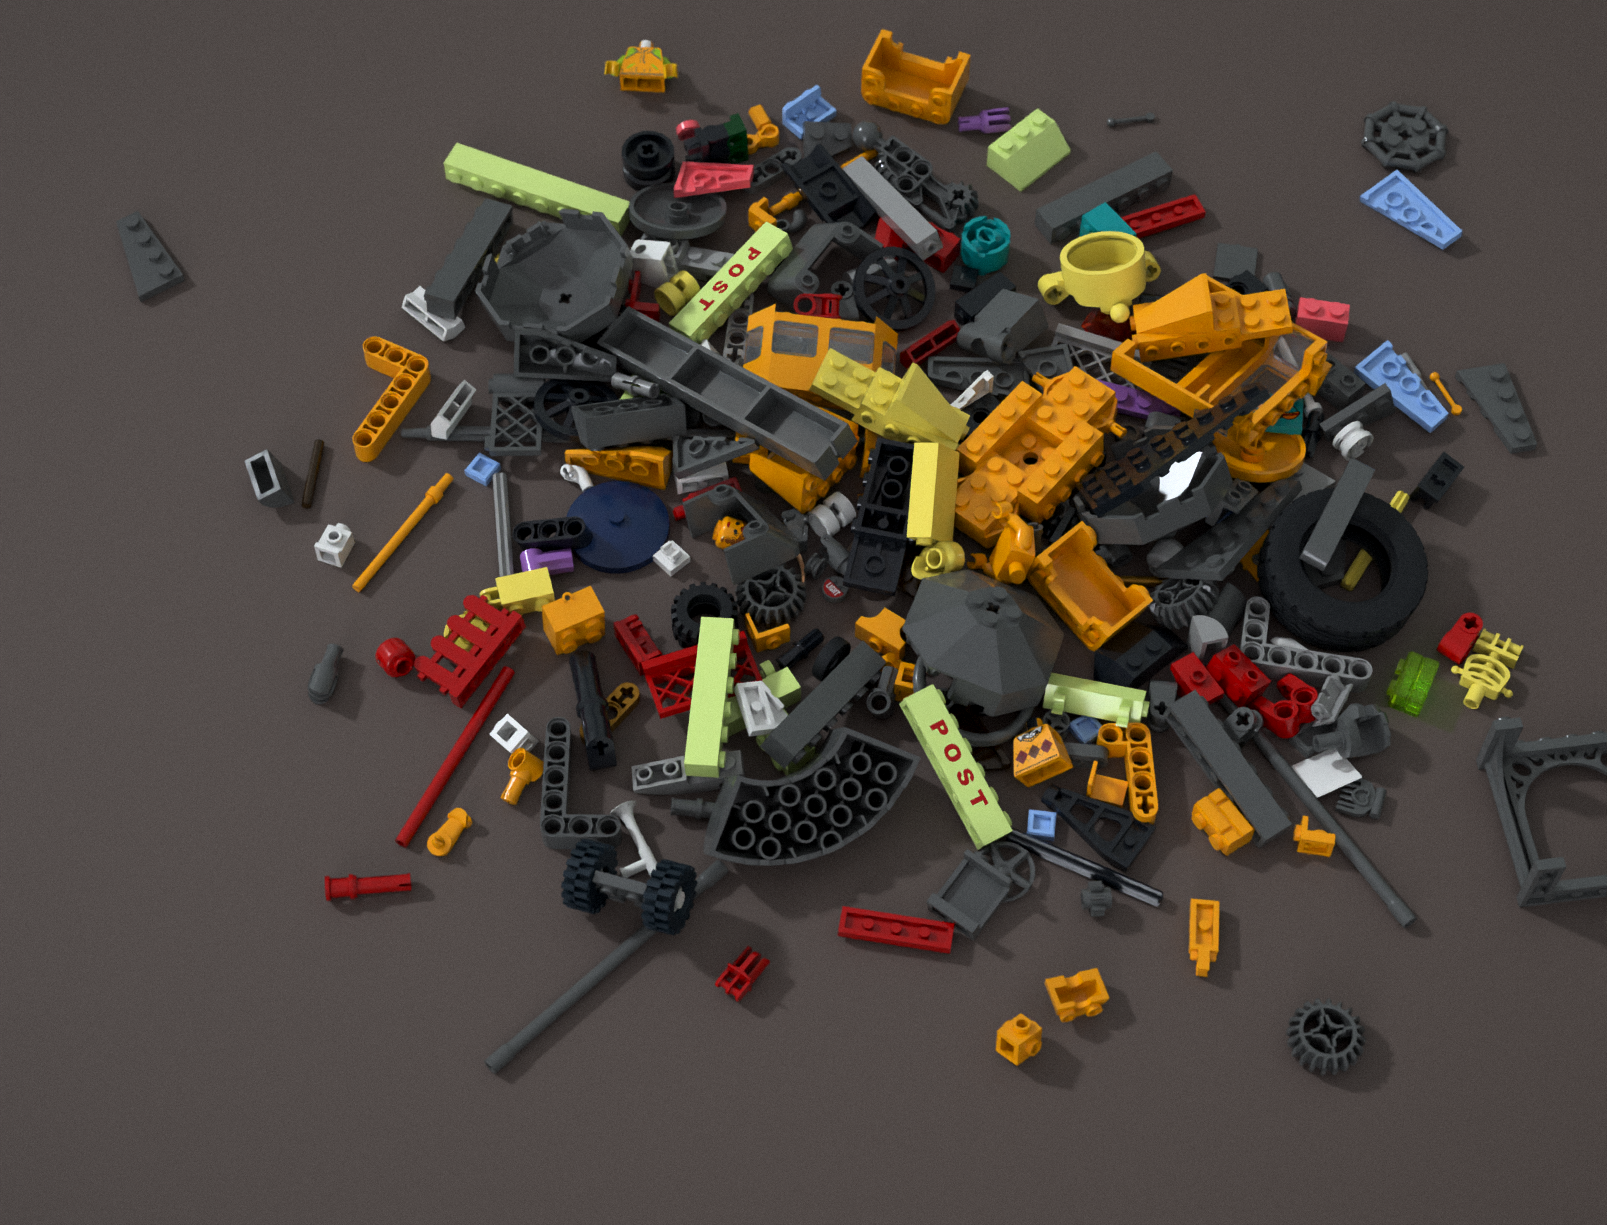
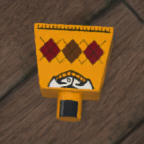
(1039, 754)

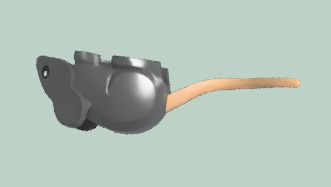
(796, 524)

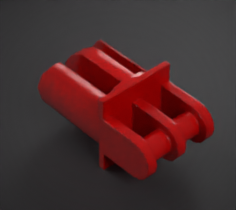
(743, 972)

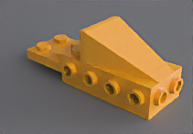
(1205, 322)

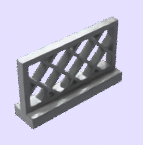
(1094, 345)

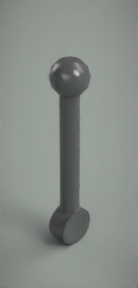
(1148, 118)

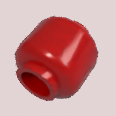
(395, 657)

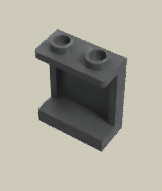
(971, 894)

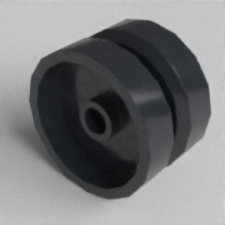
(648, 160)

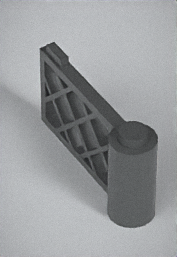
(518, 392)

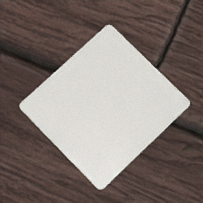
(1326, 772)

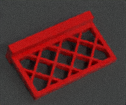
(682, 663)

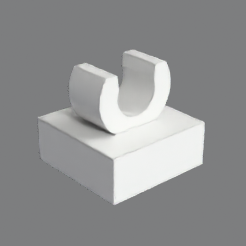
(671, 558)

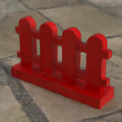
(476, 668)

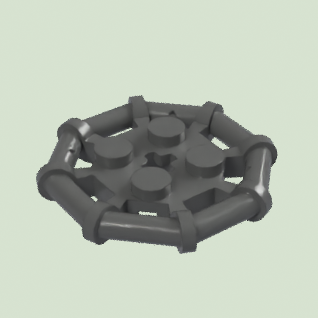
(1404, 152)

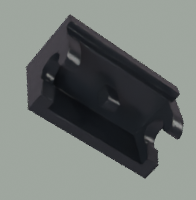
(1437, 480)

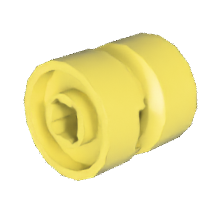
(676, 293)

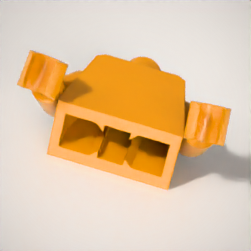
(1012, 552)

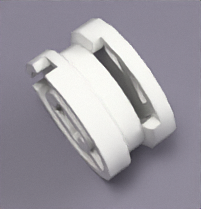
(1352, 440)

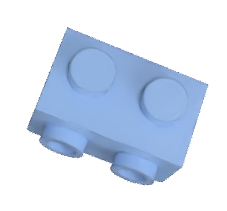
(807, 107)

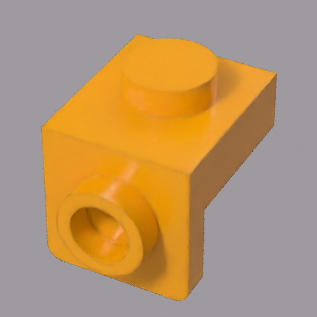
(759, 214)

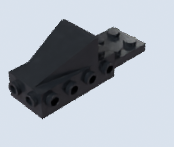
(882, 520)

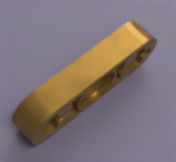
(615, 700)

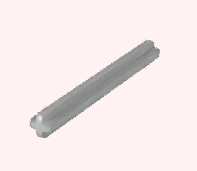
(503, 526)

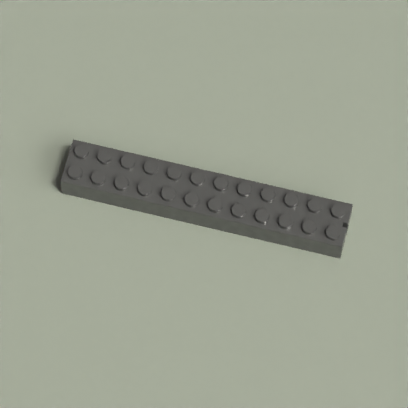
(729, 393)

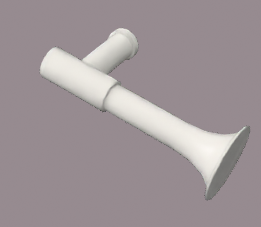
(648, 861)

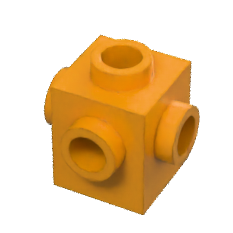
(1019, 1039)

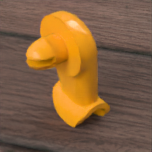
(444, 839)

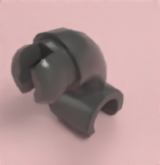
(798, 223)

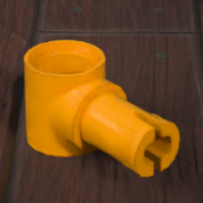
(524, 769)

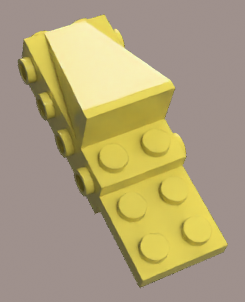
(892, 407)

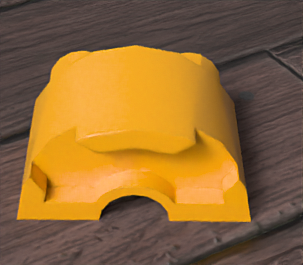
(1077, 994)

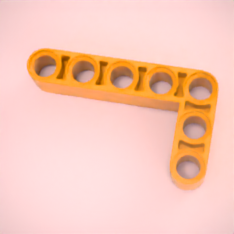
(410, 380)

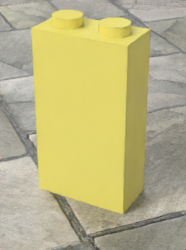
(932, 493)

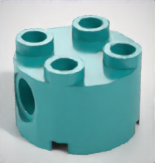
(985, 244)

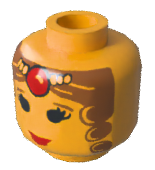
(728, 532)

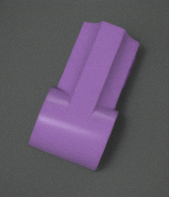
(556, 561)

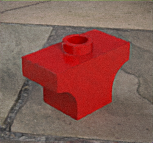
(1192, 676)

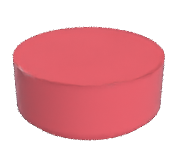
(686, 129)

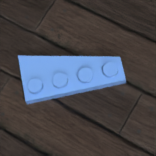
(1410, 208)

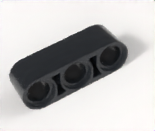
(542, 529)

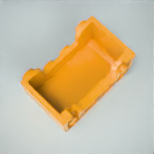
(913, 82)
(1085, 589)

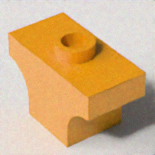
(882, 633)

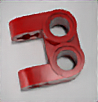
(1287, 715)

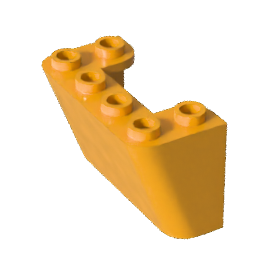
(794, 483)

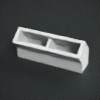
(441, 326)
(440, 425)

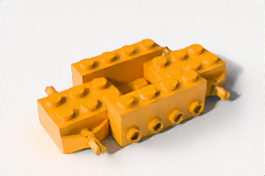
(1057, 429)

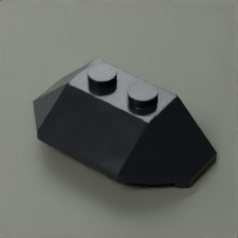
(1136, 654)

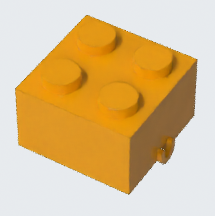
(574, 620)

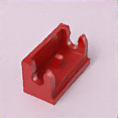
(635, 641)

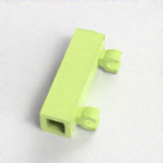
(782, 686)
(1095, 699)

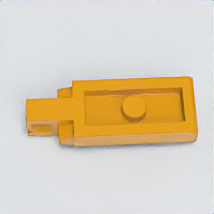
(1203, 934)

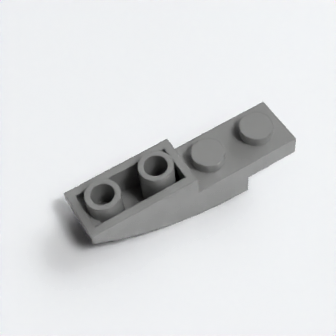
(696, 261)
(669, 776)

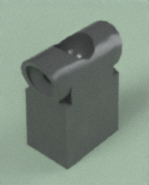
(1003, 327)

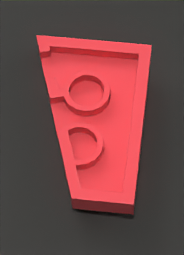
(706, 178)

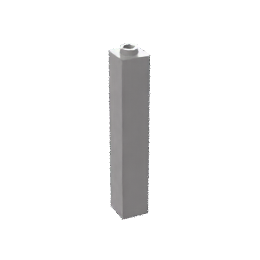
(894, 209)

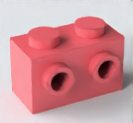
(1323, 318)

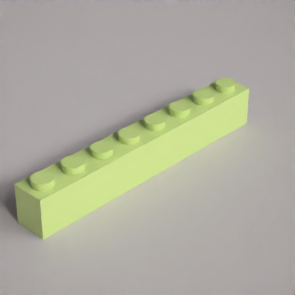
(531, 186)

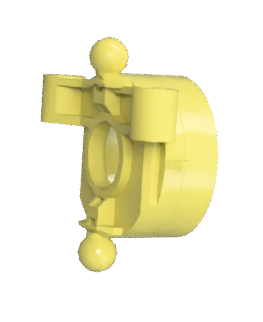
(1102, 272)

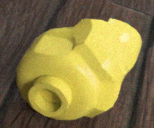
(938, 560)

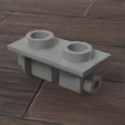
(1330, 701)

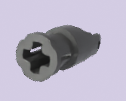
(836, 554)

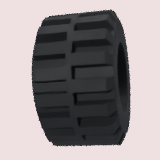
(697, 601)

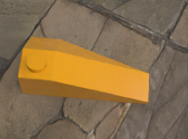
(634, 464)

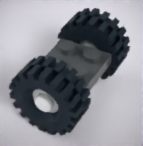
(593, 879)

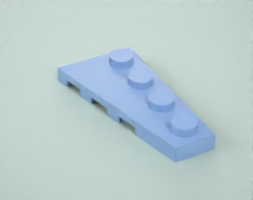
(1406, 390)

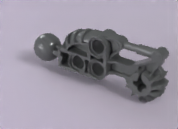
(954, 200)

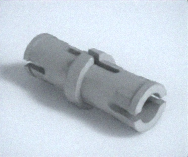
(646, 388)

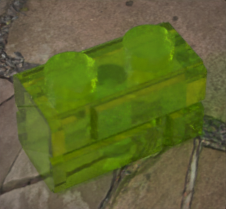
(1412, 684)

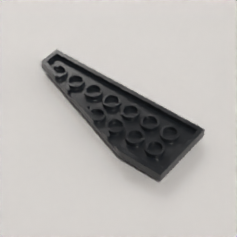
(1132, 474)

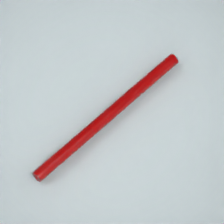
(454, 757)

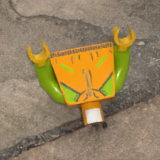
(642, 69)

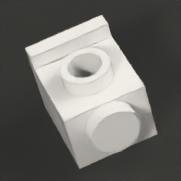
(335, 545)
(513, 735)

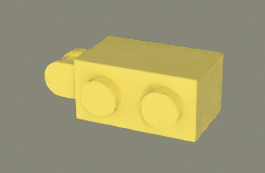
(521, 591)

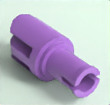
(987, 121)

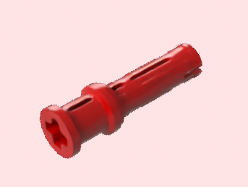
(353, 886)

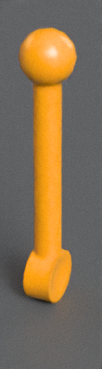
(1456, 409)

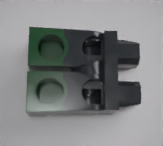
(719, 143)

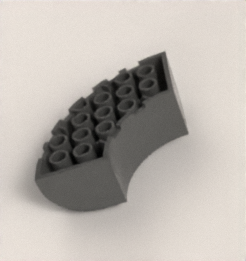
(812, 809)

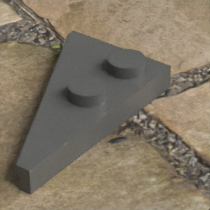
(704, 453)

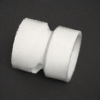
(832, 515)

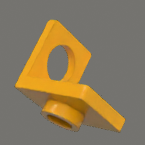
(768, 639)
(1106, 788)

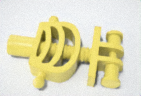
(1486, 672)

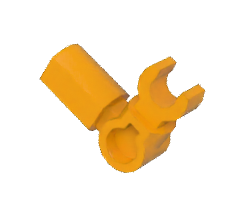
(767, 132)

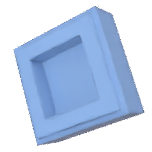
(482, 469)
(1085, 729)
(1041, 824)

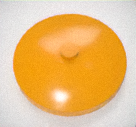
(1275, 458)

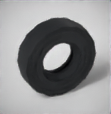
(830, 657)

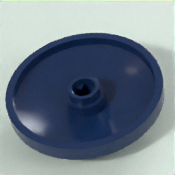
(626, 526)

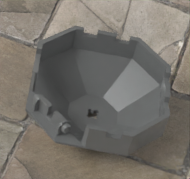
(554, 261)
(1171, 502)
(993, 657)

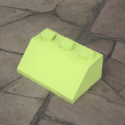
(1028, 150)

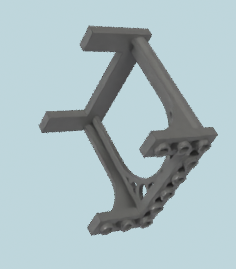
(1497, 755)

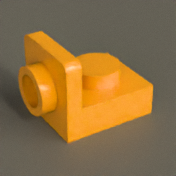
(1313, 842)

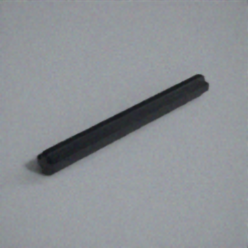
(1086, 867)

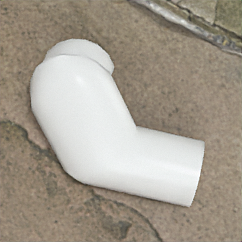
(577, 475)

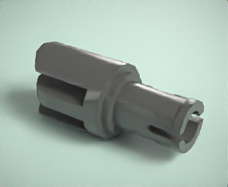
(325, 675)

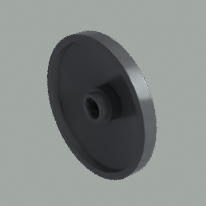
(688, 217)

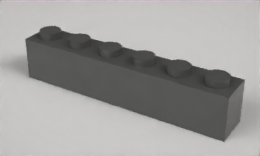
(1117, 189)
(465, 263)
(823, 704)
(1226, 766)

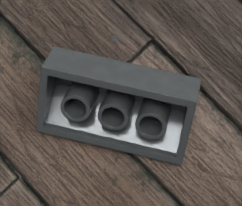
(629, 421)

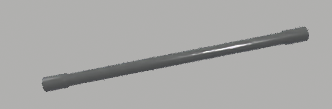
(1394, 903)
(507, 1051)

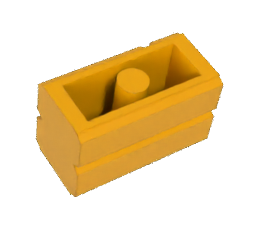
(1222, 822)

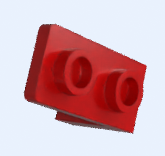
(649, 309)

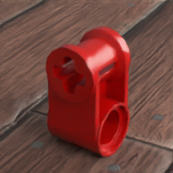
(820, 304)
(1461, 638)

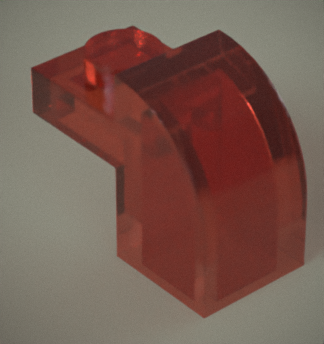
(1104, 326)

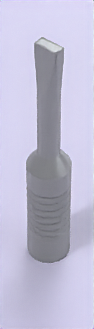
(1412, 367)

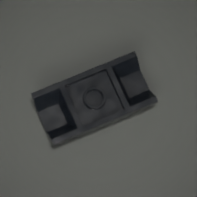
(829, 189)

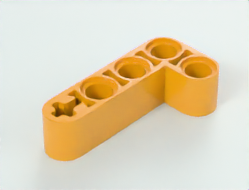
(1135, 775)

